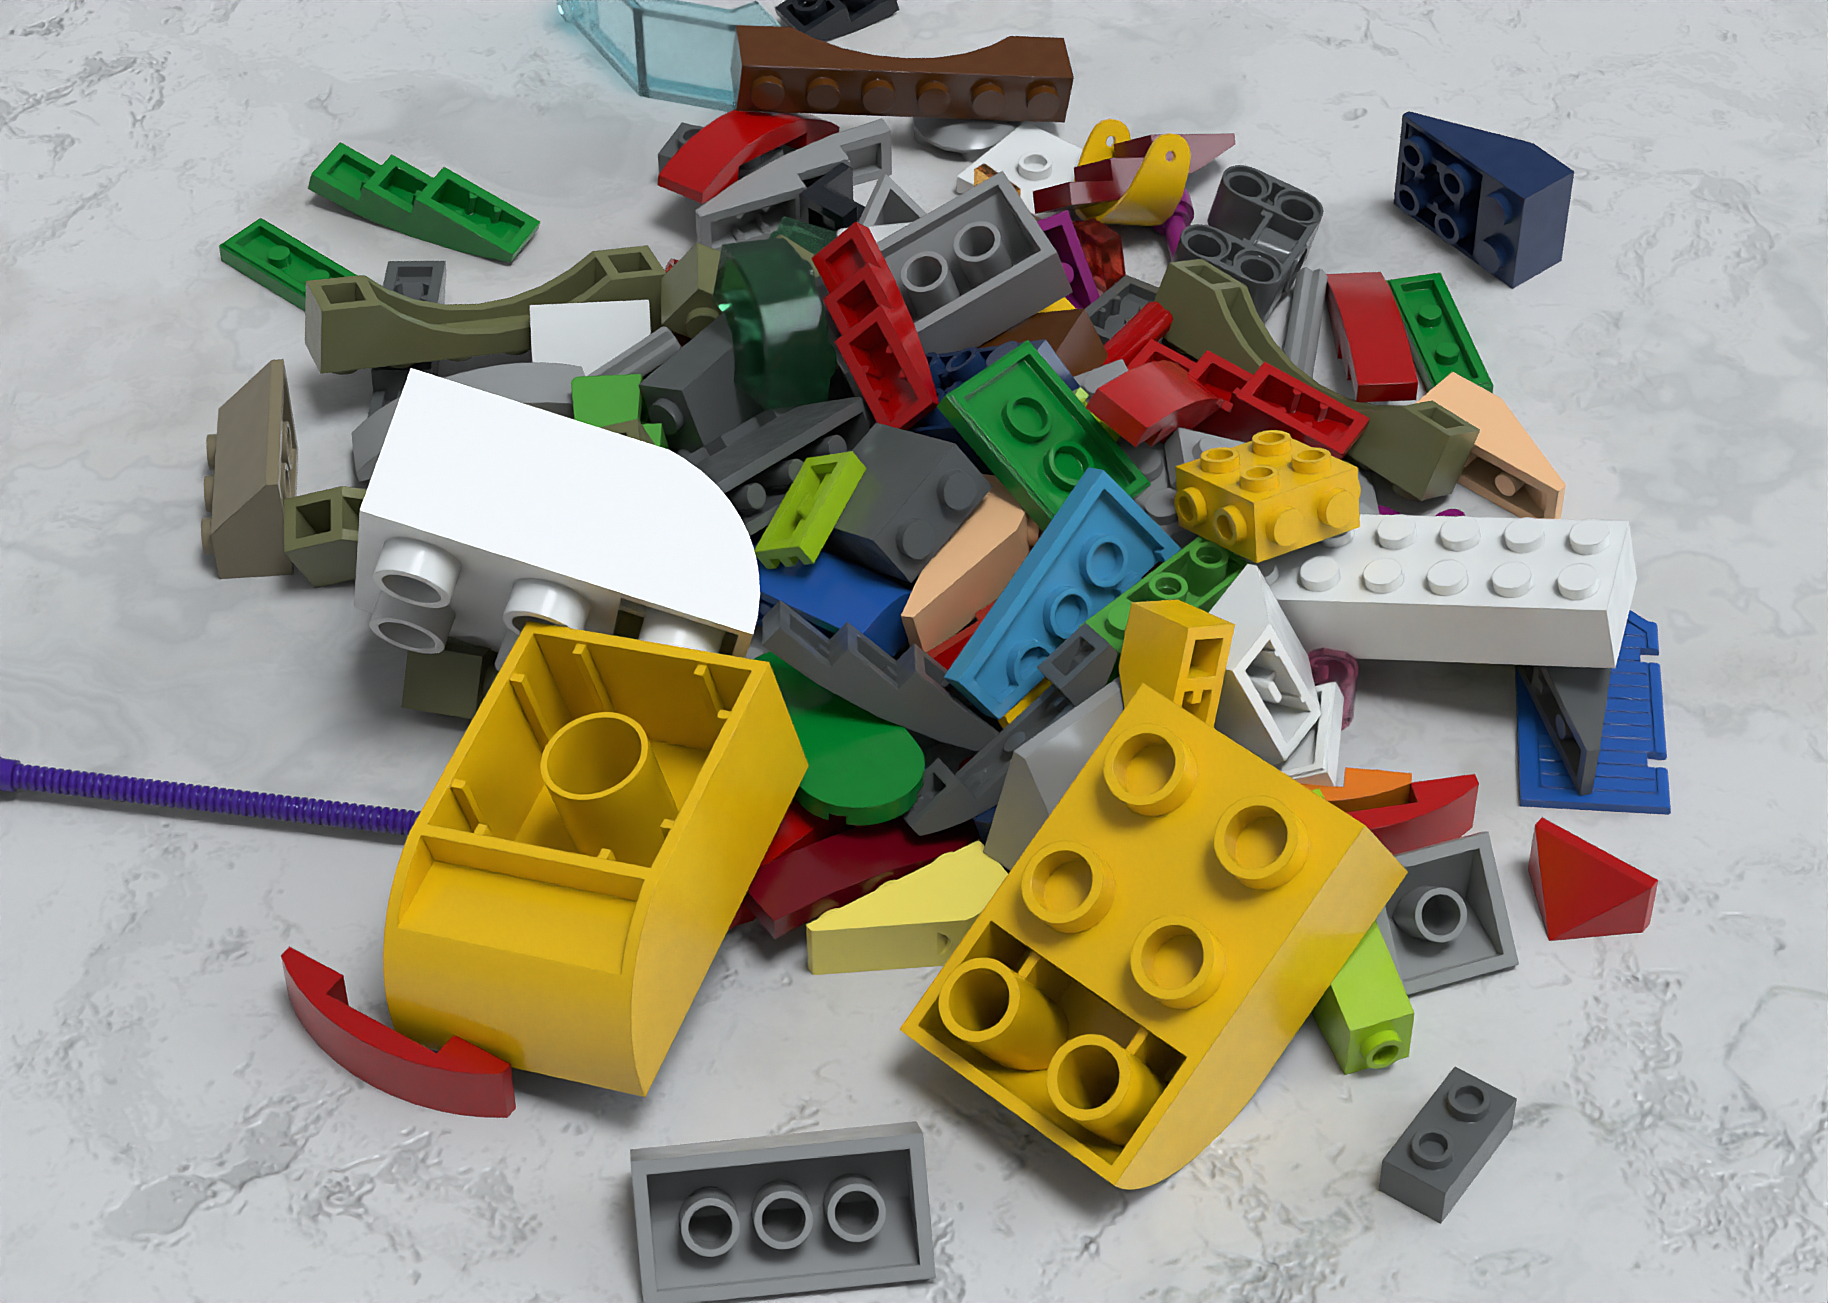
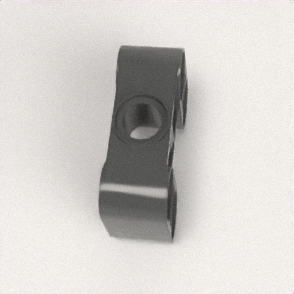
(1255, 233)

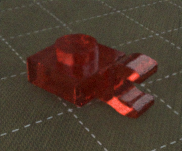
(1102, 252)

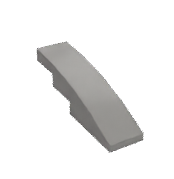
(758, 201)

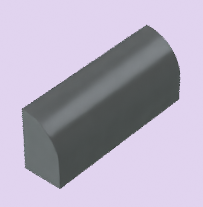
(765, 462)

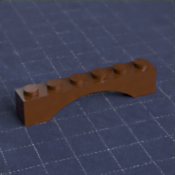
(800, 74)

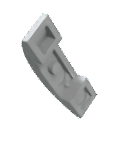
(533, 384)

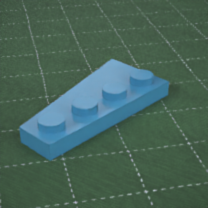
(1078, 566)

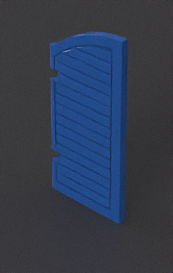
(1629, 737)

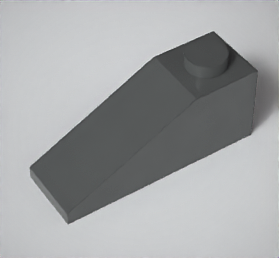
(1573, 712)

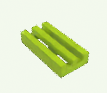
(810, 510)

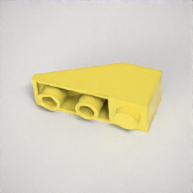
(907, 919)

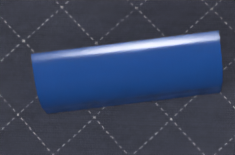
(836, 593)

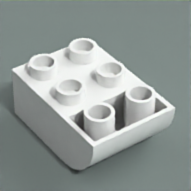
(531, 516)

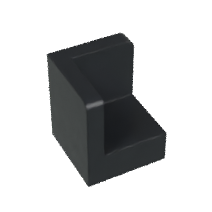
(830, 200)

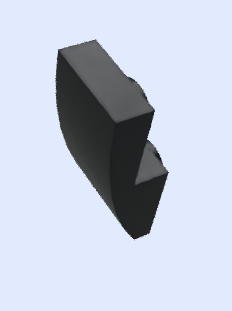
(834, 17)

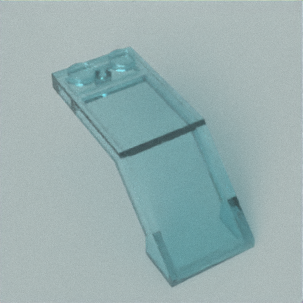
(667, 46)

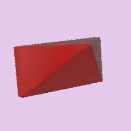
(1585, 888)

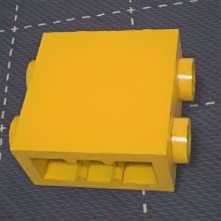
(1267, 496)

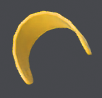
(1156, 185)

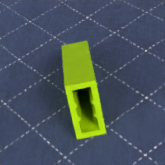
(1366, 1008)

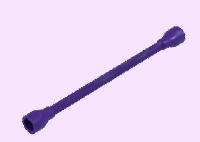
(17, 776)

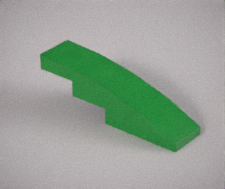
(431, 209)

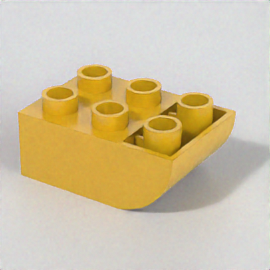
(587, 853)
(1155, 945)

